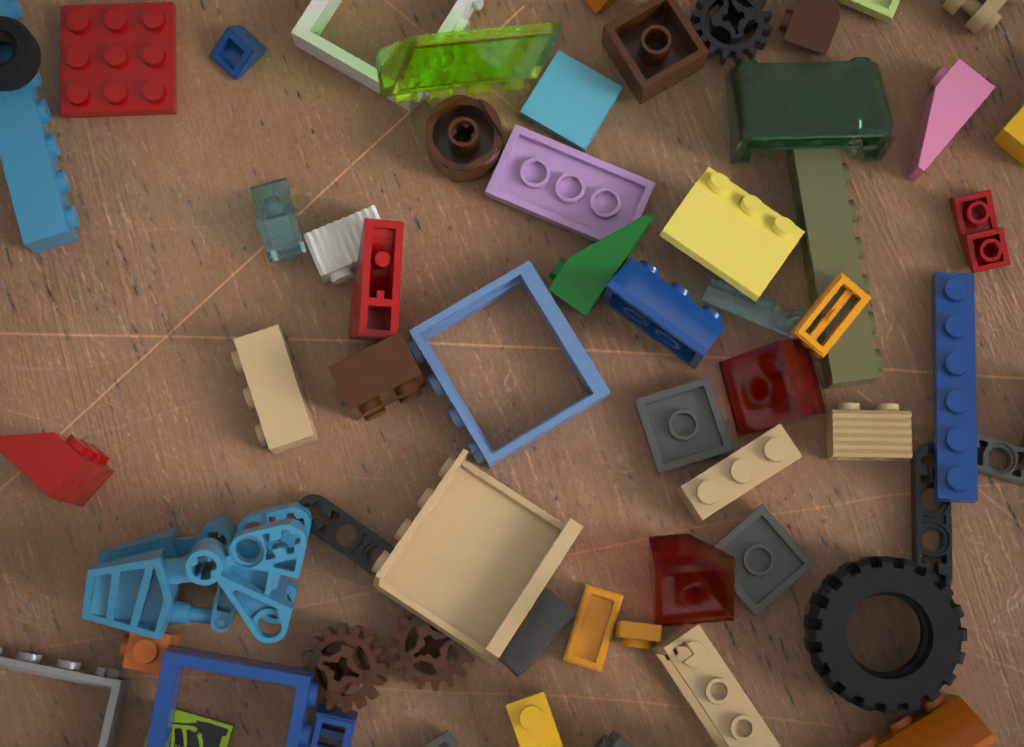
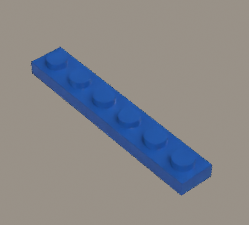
(954, 388)

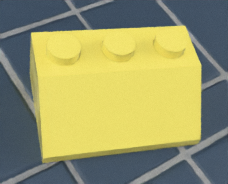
(732, 233)

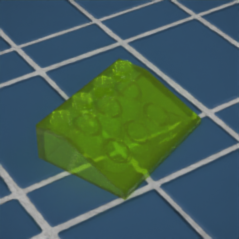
(464, 60)

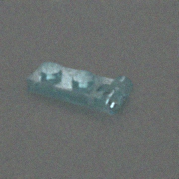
(761, 312)

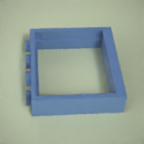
(529, 279)

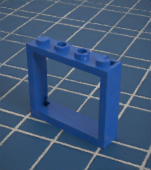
(170, 678)

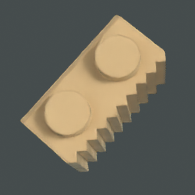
(868, 434)

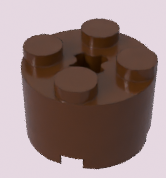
(473, 120)

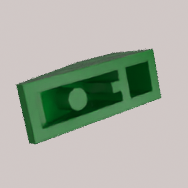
(585, 274)

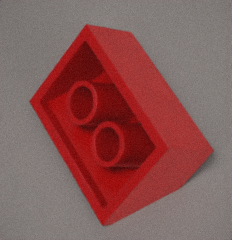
(58, 465)

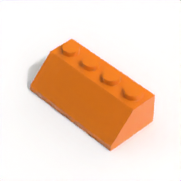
(940, 724)

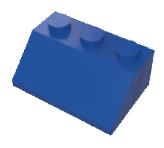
(663, 311)

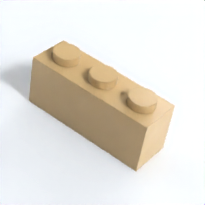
(274, 390)
(738, 473)

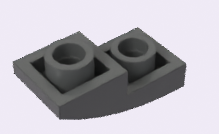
(540, 627)

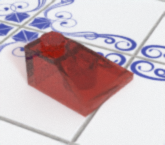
(690, 581)

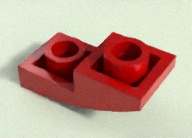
(978, 231)

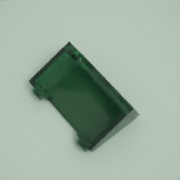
(808, 108)

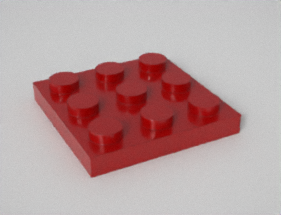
(118, 60)

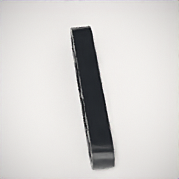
(923, 519)
(365, 537)

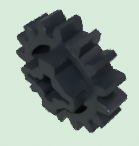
(720, 35)

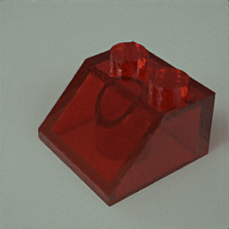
(772, 386)

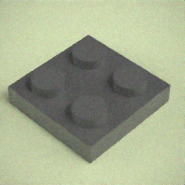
(683, 425)
(765, 559)

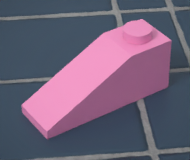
(946, 110)

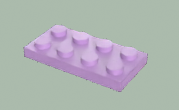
(567, 186)

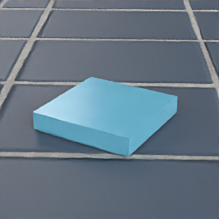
(571, 101)

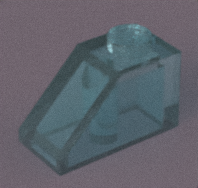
(278, 220)

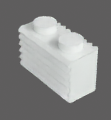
(337, 245)

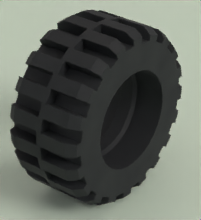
(938, 644)

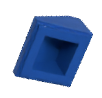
(237, 51)

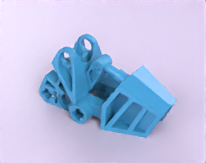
(141, 579)

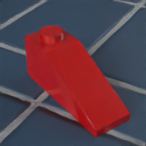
(377, 281)

